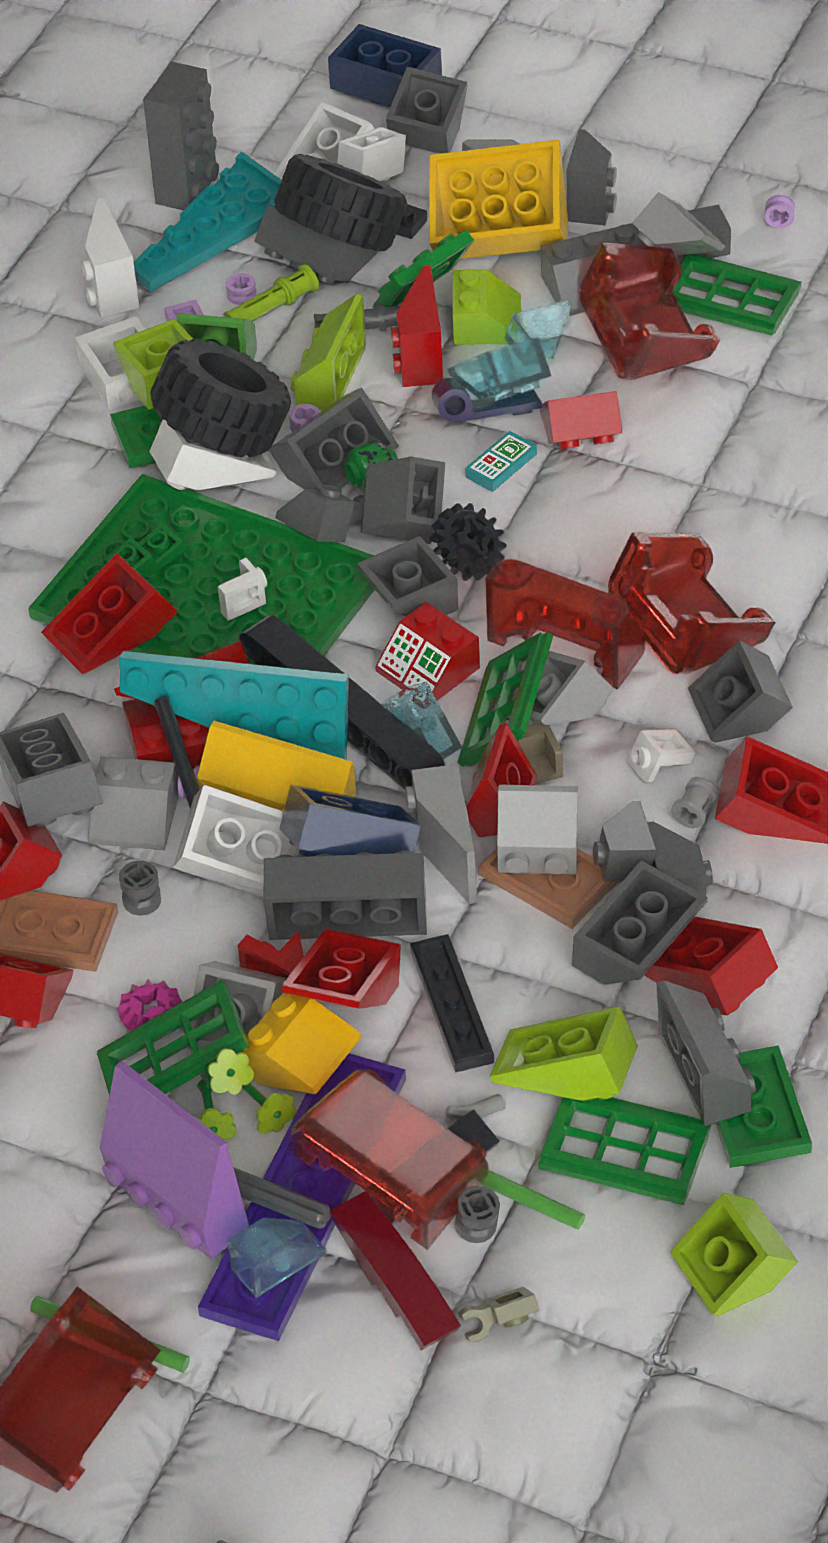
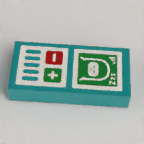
(501, 461)

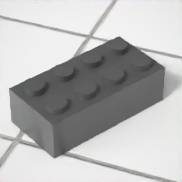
(180, 135)
(48, 770)
(346, 894)

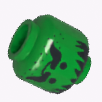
(361, 457)

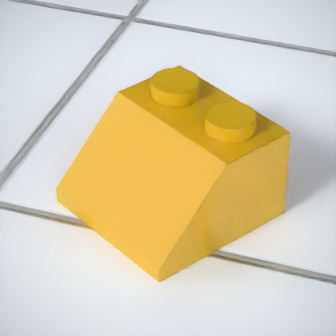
(298, 1044)

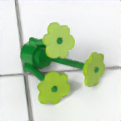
(232, 1074)

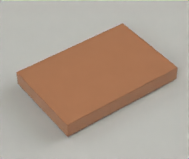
(559, 896)
(56, 929)

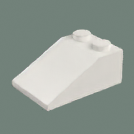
(322, 135)
(108, 265)
(200, 468)
(230, 839)

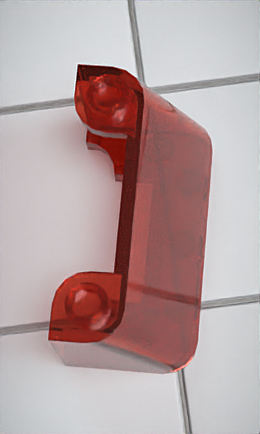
(637, 313)
(533, 599)
(677, 606)
(391, 1152)
(69, 1390)

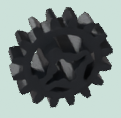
(467, 541)

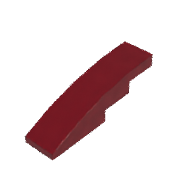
(394, 1269)

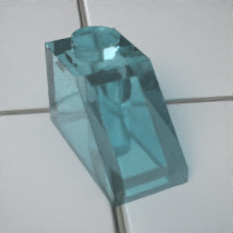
(542, 322)
(422, 713)
(272, 1252)

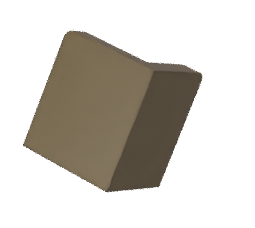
(542, 752)

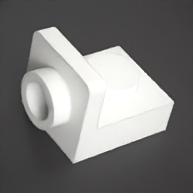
(243, 592)
(658, 749)

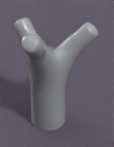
(483, 1108)

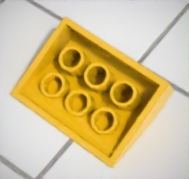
(501, 195)

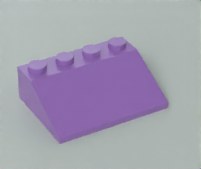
(170, 1164)

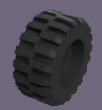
(340, 202)
(220, 398)

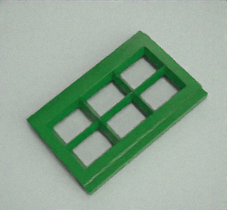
(735, 273)
(533, 650)
(170, 1021)
(619, 1176)

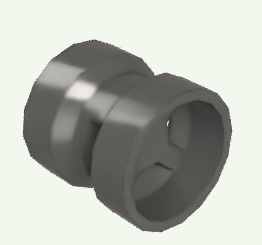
(140, 888)
(480, 1223)

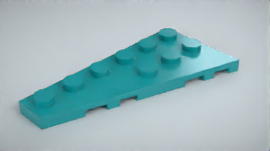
(210, 223)
(267, 700)

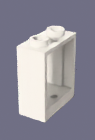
(97, 349)

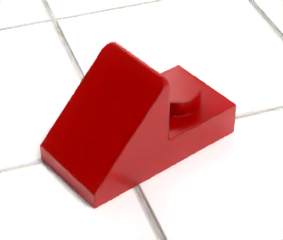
(267, 959)

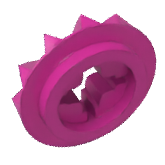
(131, 1005)

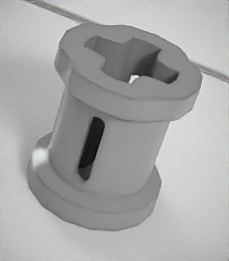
(697, 798)

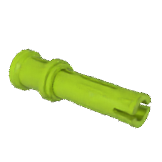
(282, 293)

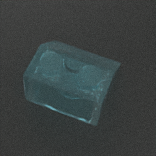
(504, 370)

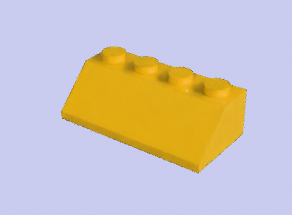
(266, 767)

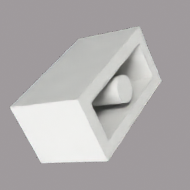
(374, 153)

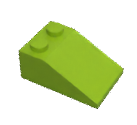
(569, 1056)

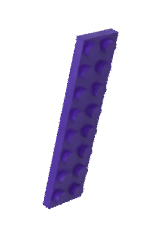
(227, 1297)

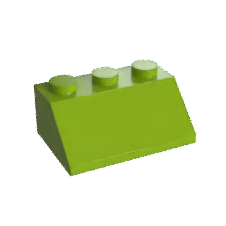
(332, 355)

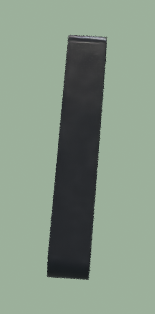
(370, 725)

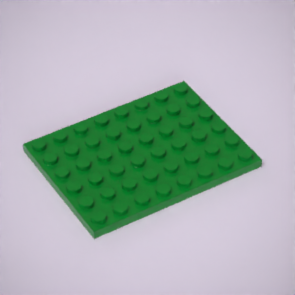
(308, 581)

